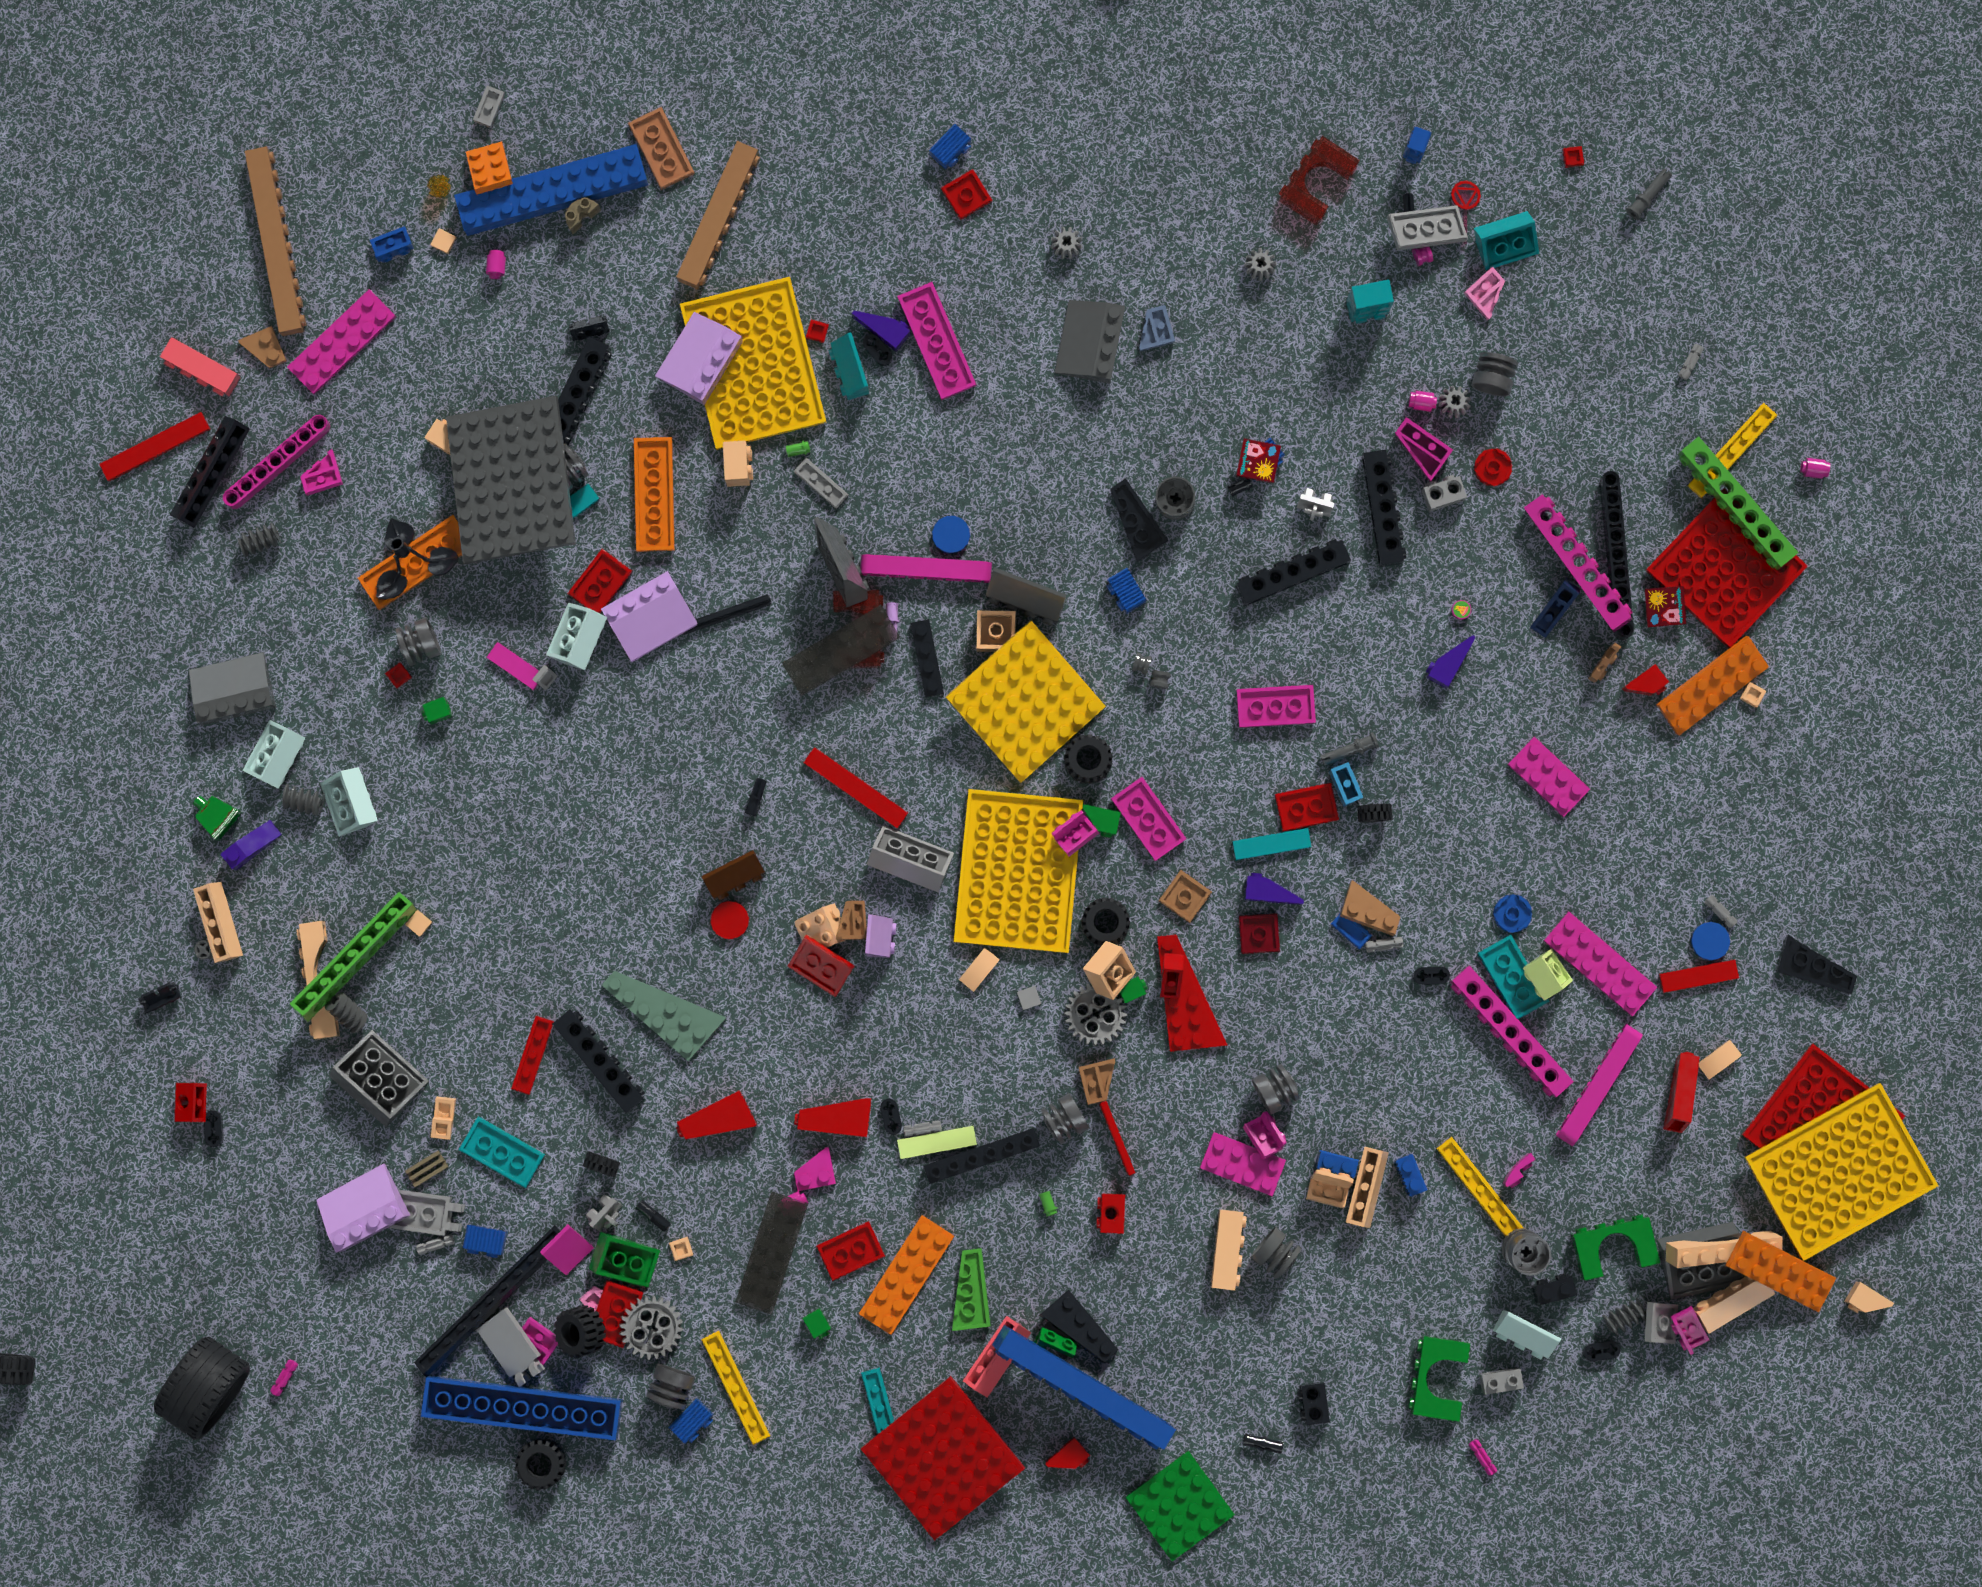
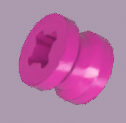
(1422, 255)

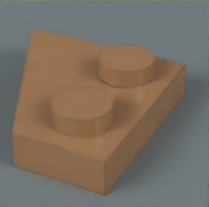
(265, 347)
(1608, 658)
(853, 922)
(1097, 1080)

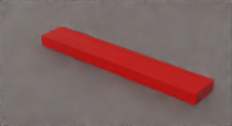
(154, 446)
(855, 787)

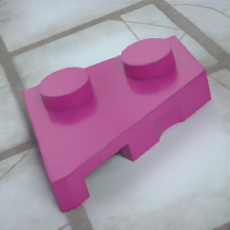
(816, 1172)
(541, 1338)

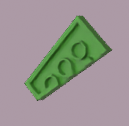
(971, 1297)

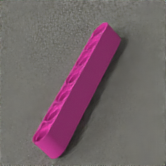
(267, 463)
(926, 567)
(1599, 1086)

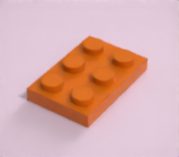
(489, 168)

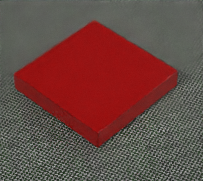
(966, 194)

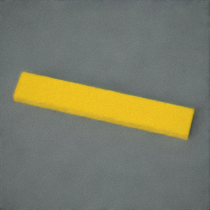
(1738, 443)
(1478, 1186)
(736, 1387)

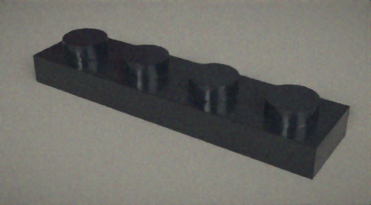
(927, 658)

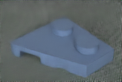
(1156, 329)

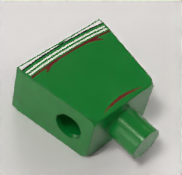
(215, 815)

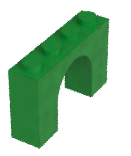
(1637, 1230)
(1432, 1351)

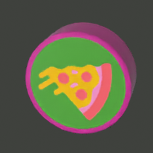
(1461, 609)

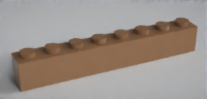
(717, 215)

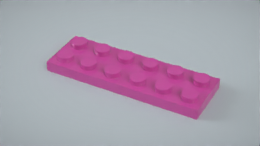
(341, 341)
(936, 341)
(1600, 964)

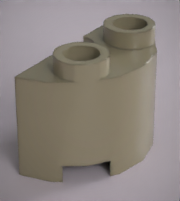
(578, 210)

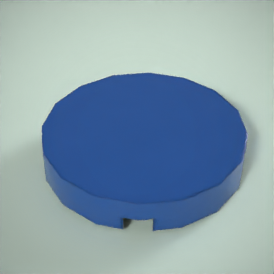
(951, 534)
(1508, 917)
(1710, 941)

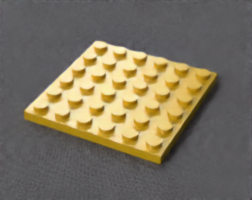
(1025, 701)

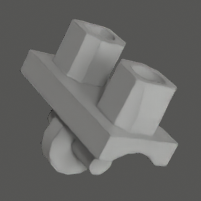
(1315, 506)
(607, 1215)

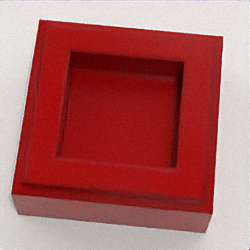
(1573, 156)
(817, 331)
(398, 675)

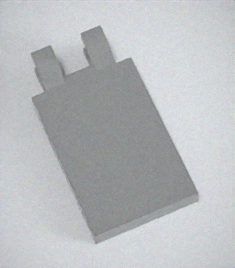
(429, 1213)
(511, 1346)

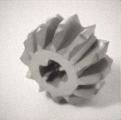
(1066, 235)
(1255, 259)
(1461, 405)

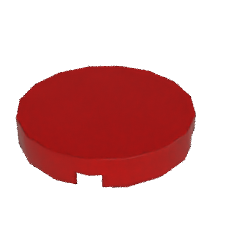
(1487, 467)
(729, 920)

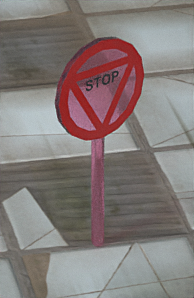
(1466, 196)

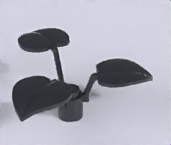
(397, 539)

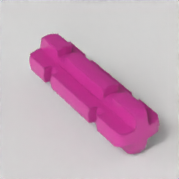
(284, 1377)
(1483, 1457)

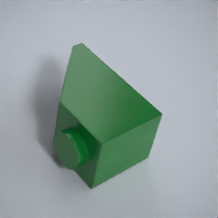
(1104, 820)

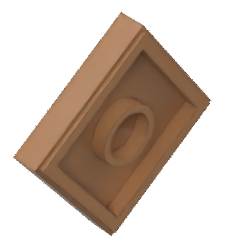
(1185, 896)

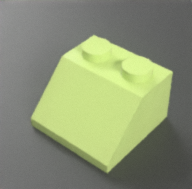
(1547, 974)

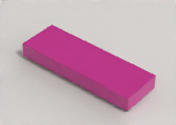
(513, 665)

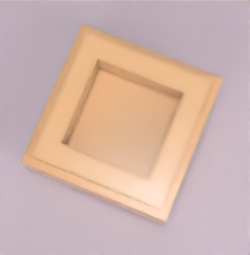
(443, 241)
(1752, 694)
(418, 923)
(681, 1249)

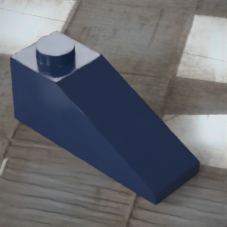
(1556, 607)

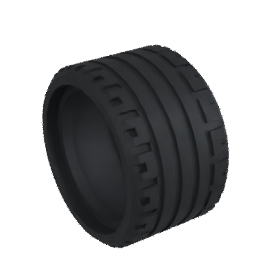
(201, 1387)

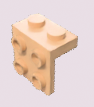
(821, 925)
(1329, 1187)

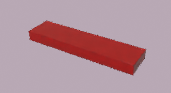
(1698, 976)
(532, 1055)
(1117, 1138)

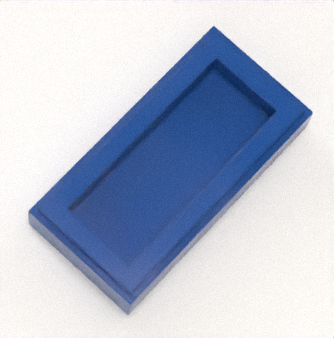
(1351, 931)

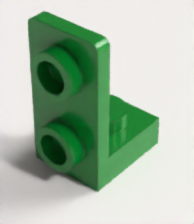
(1048, 1338)

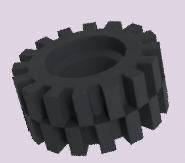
(1374, 813)
(601, 1164)

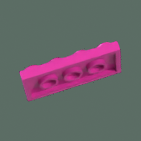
(1276, 706)
(1548, 776)
(1148, 818)
(1242, 1164)

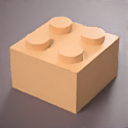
(736, 463)
(994, 629)
(1109, 970)

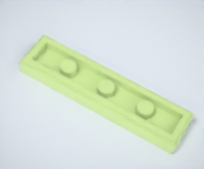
(937, 1142)

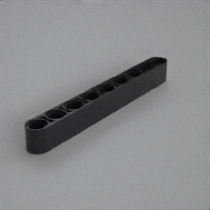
(1618, 546)

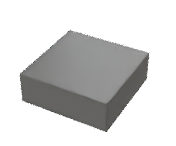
(545, 677)
(1029, 998)

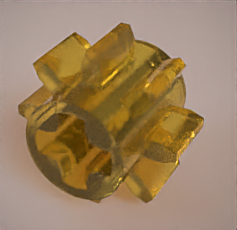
(439, 186)

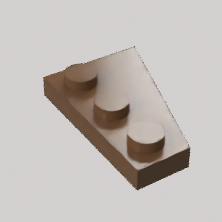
(1368, 910)

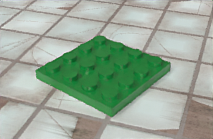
(1180, 1505)

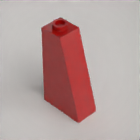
(1682, 1093)
(720, 1117)
(837, 1118)

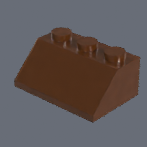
(734, 875)

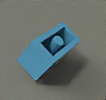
(1346, 784)

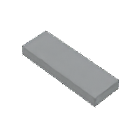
(821, 483)

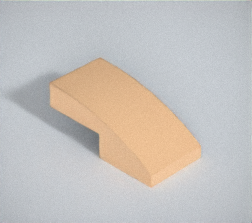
(979, 969)
(1719, 1059)
(443, 1118)

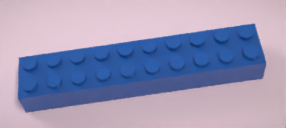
(552, 190)
(1080, 1385)
(521, 1408)

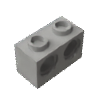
(1445, 497)
(1501, 1381)

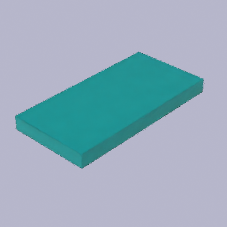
(1505, 966)
(501, 1152)

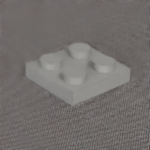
(1658, 1323)

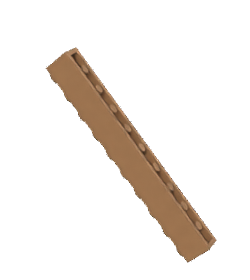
(274, 241)

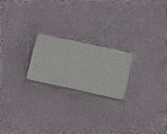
(1427, 227)

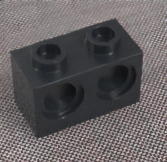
(1318, 1402)

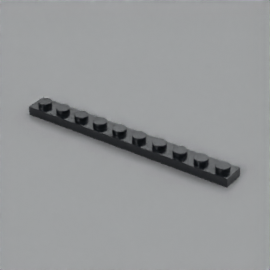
(485, 1306)

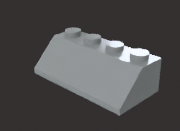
(910, 858)

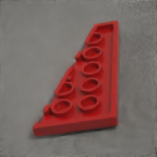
(1189, 1017)

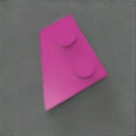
(322, 475)

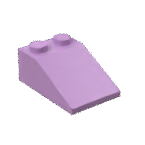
(880, 936)

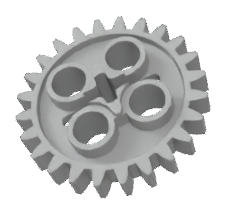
(1104, 1029)
(668, 1332)

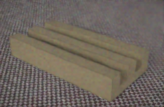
(441, 1160)

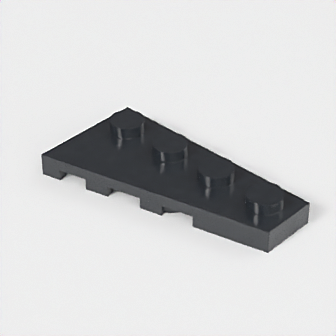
(1138, 523)
(1805, 964)
(1074, 1321)

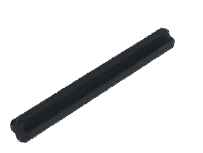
(731, 612)

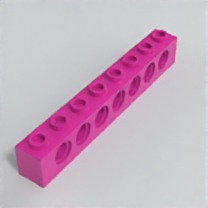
(1535, 511)
(1560, 1080)

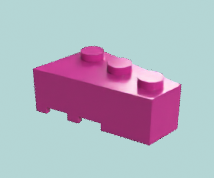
(1423, 447)

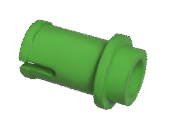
(798, 449)
(1048, 1204)

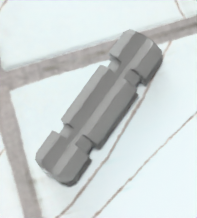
(1691, 361)
(1721, 911)
(1384, 944)
(922, 1128)
(435, 1244)

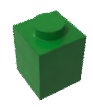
(436, 710)
(1133, 989)
(817, 1324)

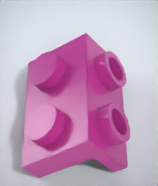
(1074, 833)
(1265, 1135)
(1690, 1329)

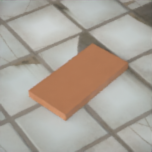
(661, 148)

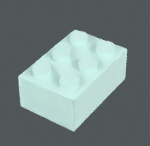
(576, 636)

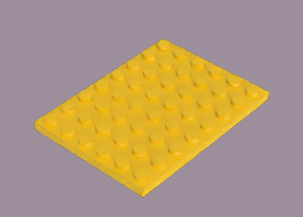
(771, 376)
(1014, 873)
(1841, 1171)

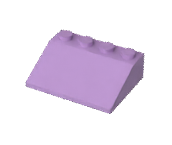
(699, 357)
(649, 616)
(361, 1208)

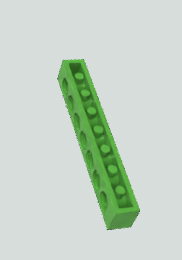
(1736, 492)
(353, 957)

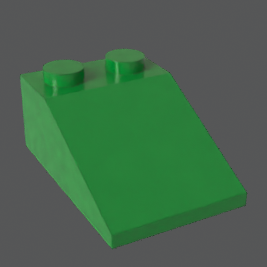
(624, 1259)

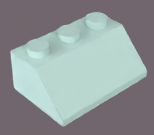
(274, 754)
(348, 801)
(1525, 1335)

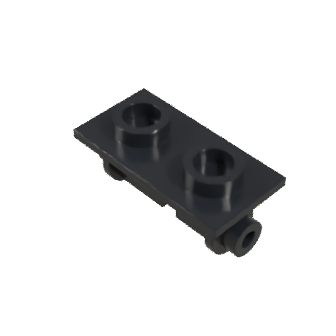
(580, 330)
(167, 994)

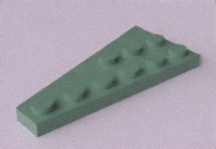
(672, 1018)

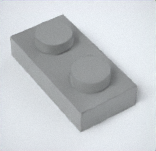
(489, 106)

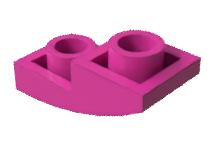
(1514, 1174)

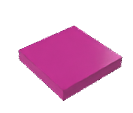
(566, 1249)

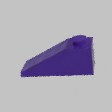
(887, 329)
(1446, 666)
(250, 845)
(1265, 890)

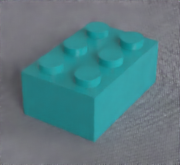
(1369, 301)

